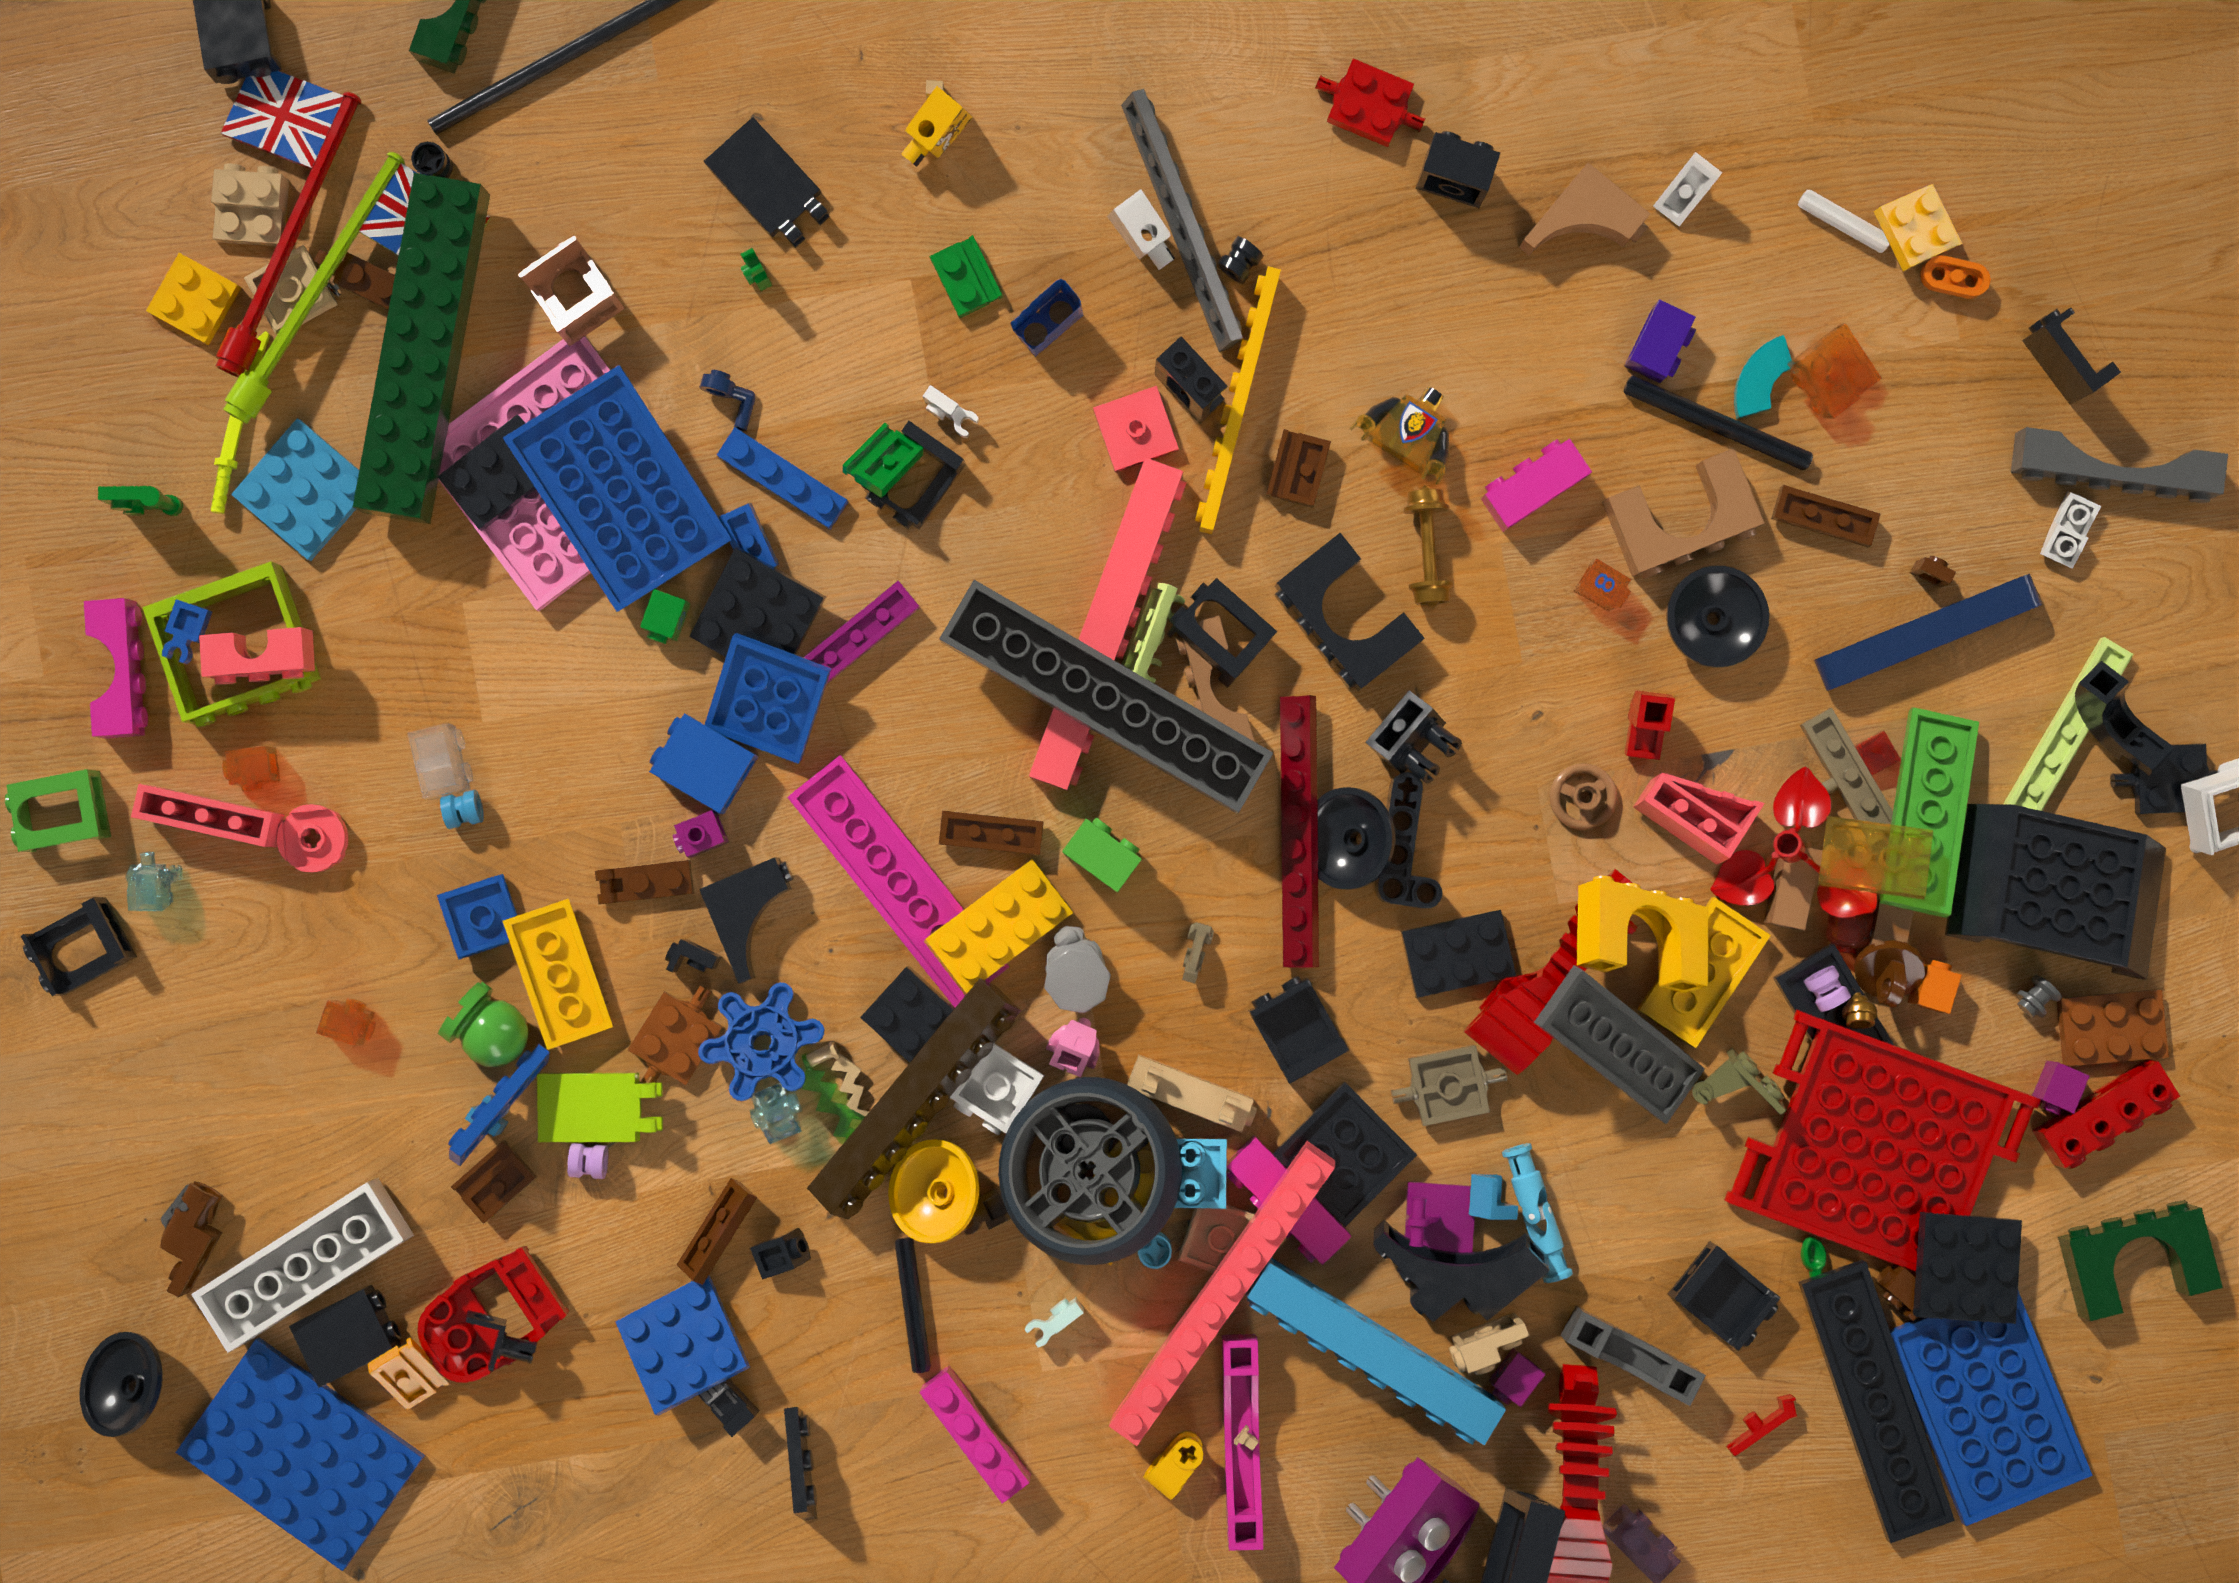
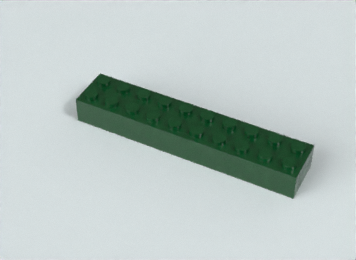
(421, 348)

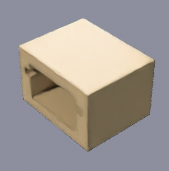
(930, 86)

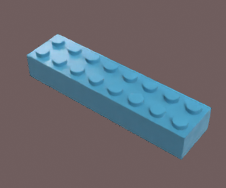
(1377, 1351)

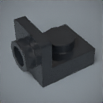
(698, 956)
(781, 1253)

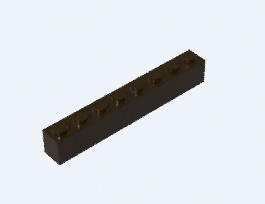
(914, 1099)

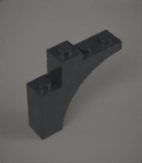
(1482, 1278)

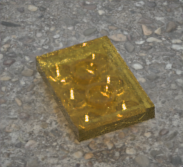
(1875, 857)

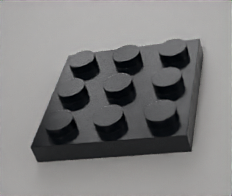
(757, 604)
(1360, 1143)
(1967, 1267)

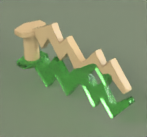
(813, 1083)

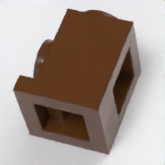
(1899, 1289)

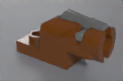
(189, 1234)

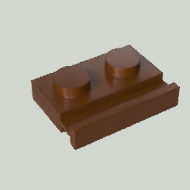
(1298, 468)
(494, 1181)

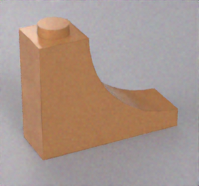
(1590, 206)

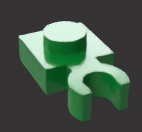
(754, 270)

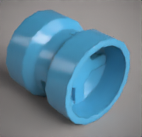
(461, 809)

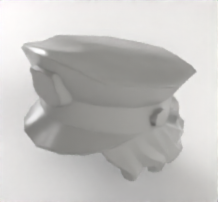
(1076, 971)

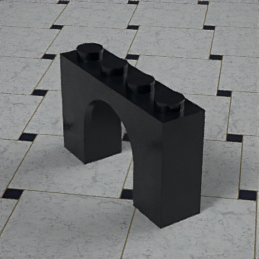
(1358, 659)

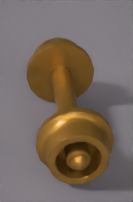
(1425, 503)

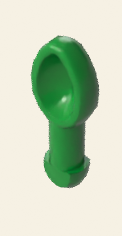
(1813, 1256)

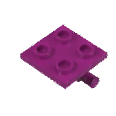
(1439, 1216)

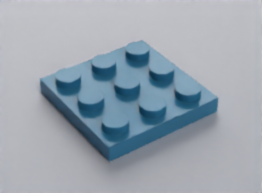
(301, 489)

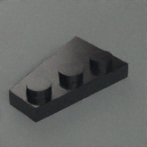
(800, 1464)

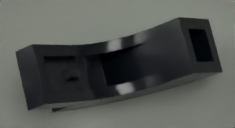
(2110, 720)

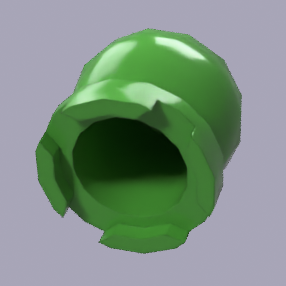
(488, 1029)

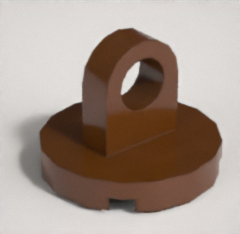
(1889, 971)

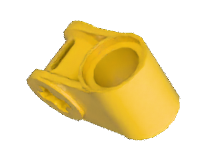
(1171, 1468)

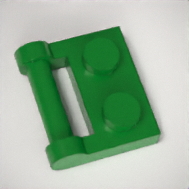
(136, 499)

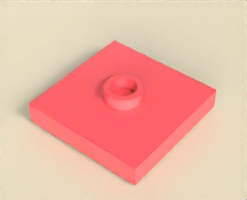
(1135, 428)

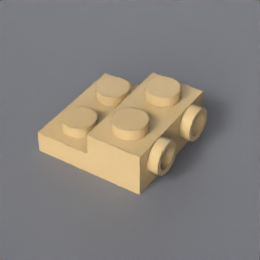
(249, 205)
(1477, 1347)

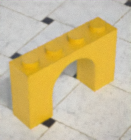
(1676, 923)

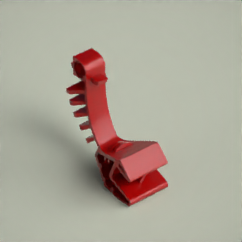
(1509, 1011)
(1582, 1544)

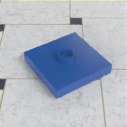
(477, 915)

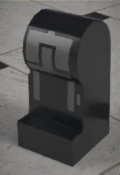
(730, 1406)

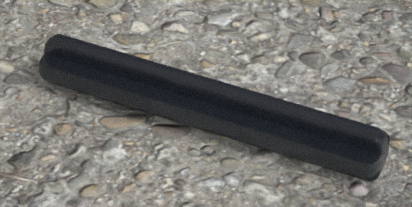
(912, 1305)

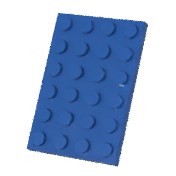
(617, 488)
(1989, 1411)
(300, 1454)

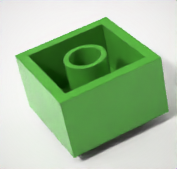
(1102, 854)

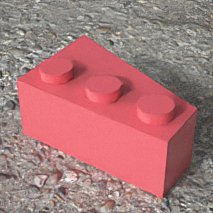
(1698, 815)

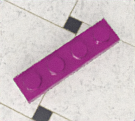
(864, 630)

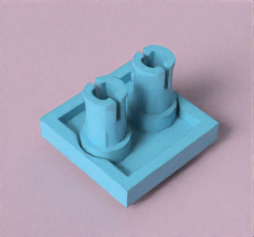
(1203, 1173)

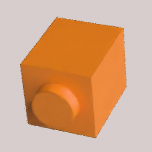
(1937, 988)

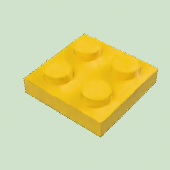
(1917, 227)
(193, 299)

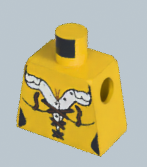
(943, 116)

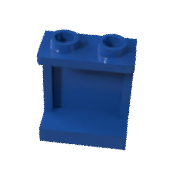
(702, 763)

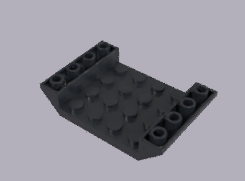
(2058, 886)

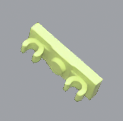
(1150, 628)

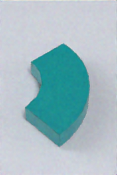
(1758, 376)

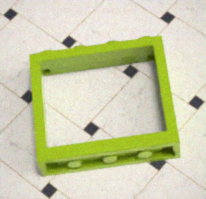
(158, 616)

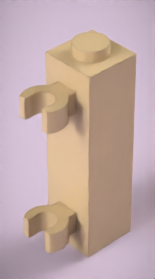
(1192, 1093)

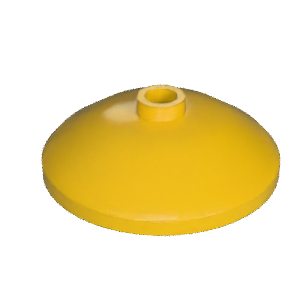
(919, 1189)

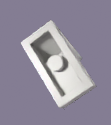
(1687, 189)

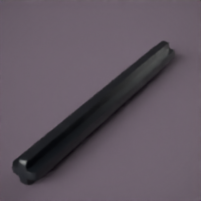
(1718, 423)

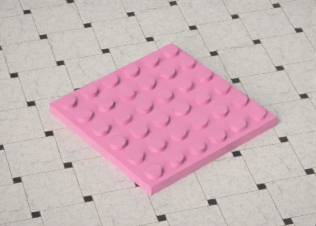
(528, 535)

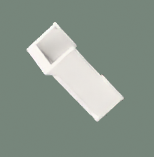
(2201, 809)

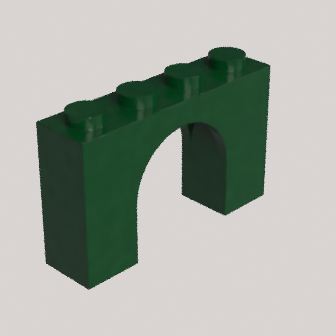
(2092, 1255)

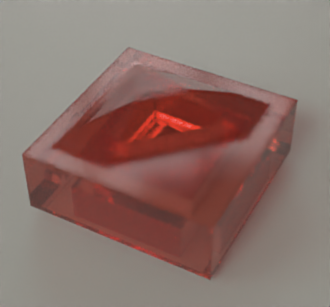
(1877, 752)

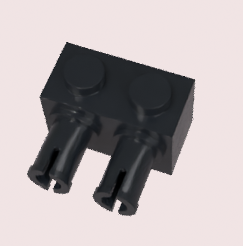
(1407, 733)

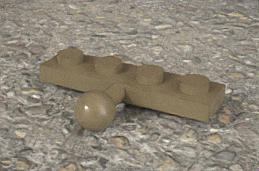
(1846, 768)

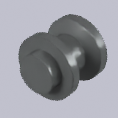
(2034, 1001)

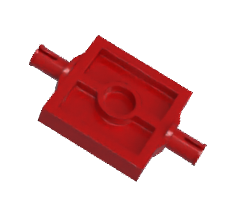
(1370, 102)

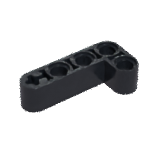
(1406, 839)

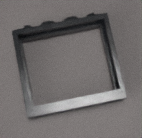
(1523, 1539)

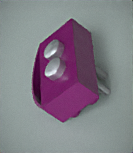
(1411, 1531)

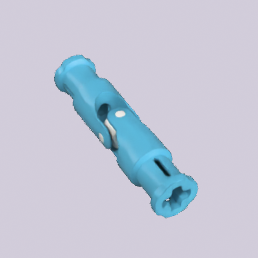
(1533, 1200)

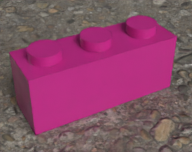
(1535, 483)

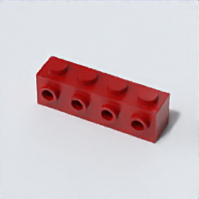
(2106, 1114)

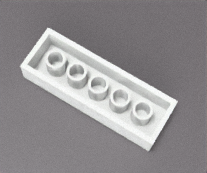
(302, 1264)

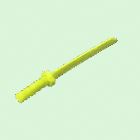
(226, 461)

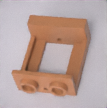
(588, 313)

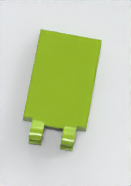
(594, 1107)

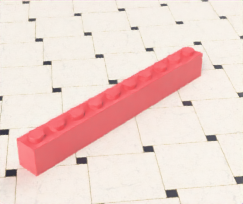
(1114, 608)
(1222, 1293)

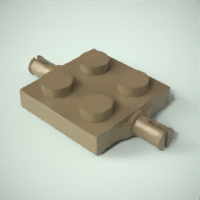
(1449, 1085)

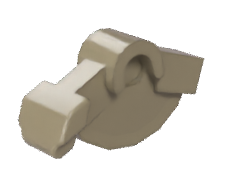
(1194, 956)

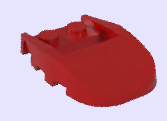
(464, 1349)

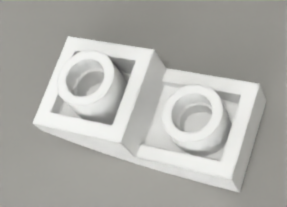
(2069, 529)

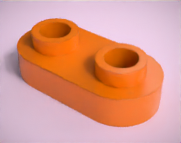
(1953, 277)

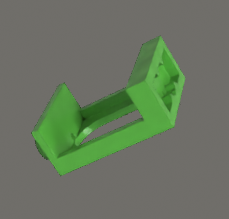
(91, 803)

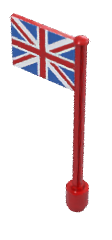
(300, 126)

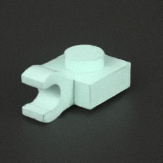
(1063, 1315)

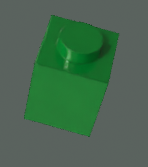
(664, 616)

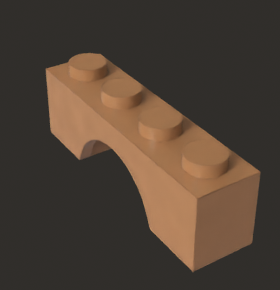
(1199, 677)

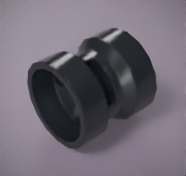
(427, 156)
(1240, 260)

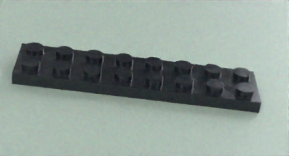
(1876, 1401)

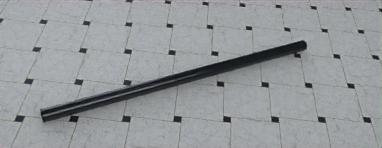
(548, 63)

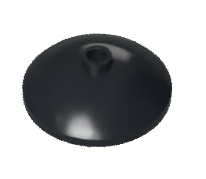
(1740, 614)
(1340, 818)
(120, 1384)

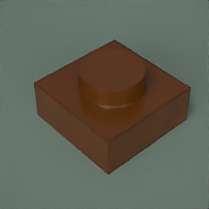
(1933, 571)

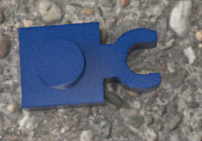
(186, 625)

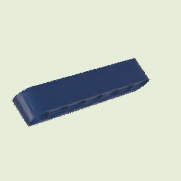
(1928, 632)

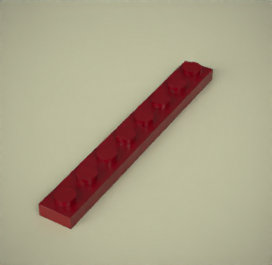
(1299, 831)

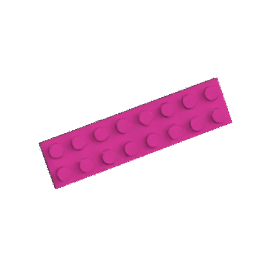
(881, 863)

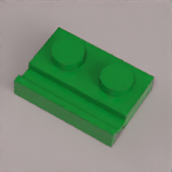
(966, 276)
(883, 460)

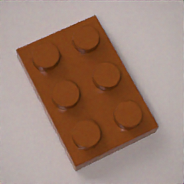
(2112, 1027)

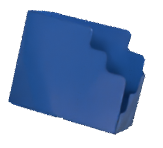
(1053, 329)

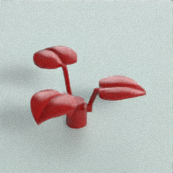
(1745, 877)

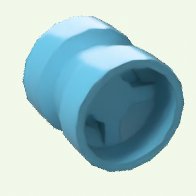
(1154, 1255)

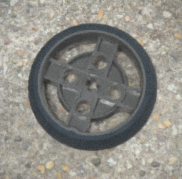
(1087, 1203)

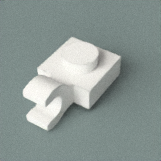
(942, 406)

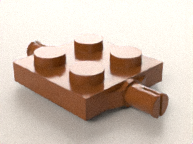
(673, 1037)

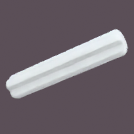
(1843, 220)

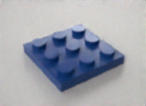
(767, 698)
(682, 1345)

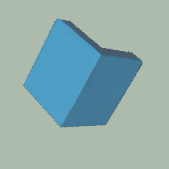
(1486, 1198)

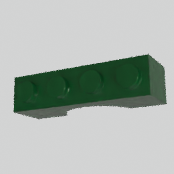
(443, 38)

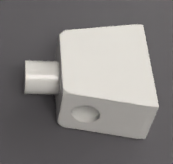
(1138, 215)

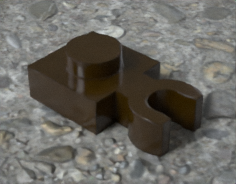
(990, 1209)

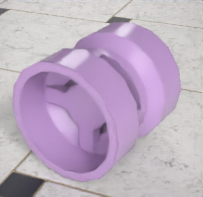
(1827, 988)
(587, 1160)

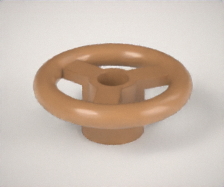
(1586, 822)

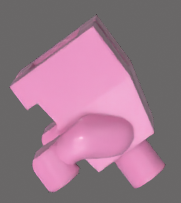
(1074, 1047)

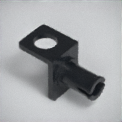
(503, 1345)

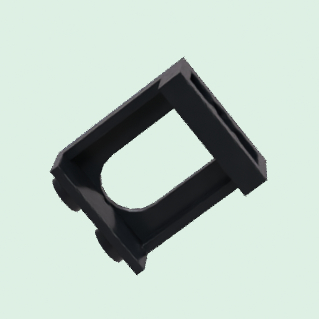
(1184, 370)
(923, 508)
(1187, 627)
(40, 946)

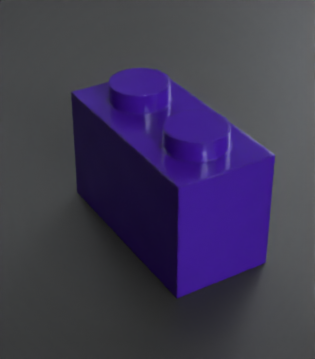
(1660, 342)

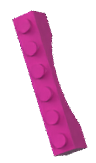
(1241, 1463)

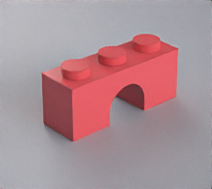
(287, 653)

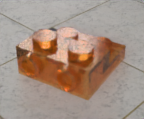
(1834, 372)

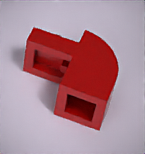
(1648, 718)

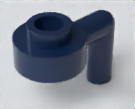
(720, 385)

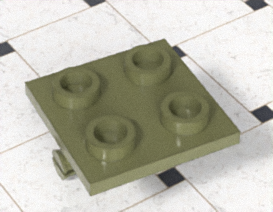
(1735, 1074)

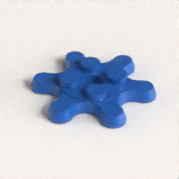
(750, 1022)

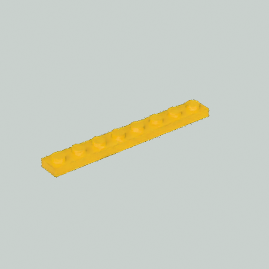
(1239, 385)

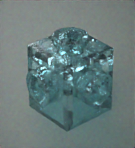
(773, 1106)

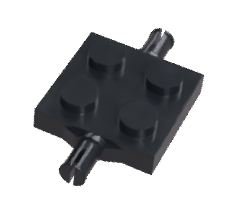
(2162, 789)

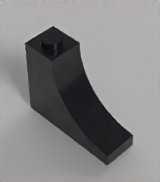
(737, 905)

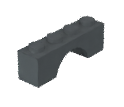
(1633, 1355)

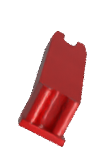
(1759, 1428)

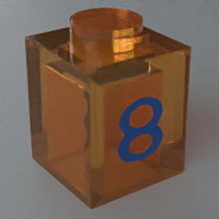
(1603, 586)

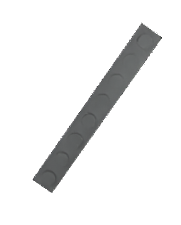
(1181, 220)

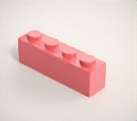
(207, 815)

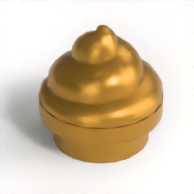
(1859, 1012)

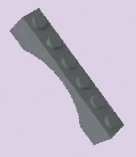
(2051, 455)

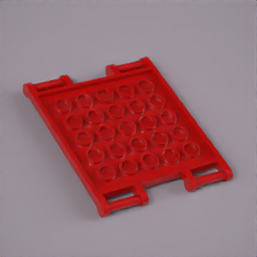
(1877, 1141)

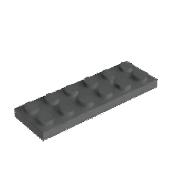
(1619, 1044)

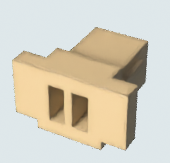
(1246, 1438)

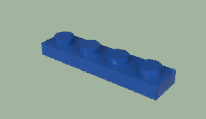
(782, 478)
(506, 1092)

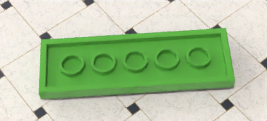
(1934, 797)

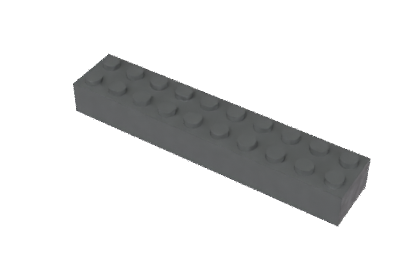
(1105, 696)

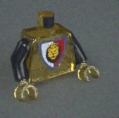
(1409, 431)

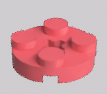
(298, 825)

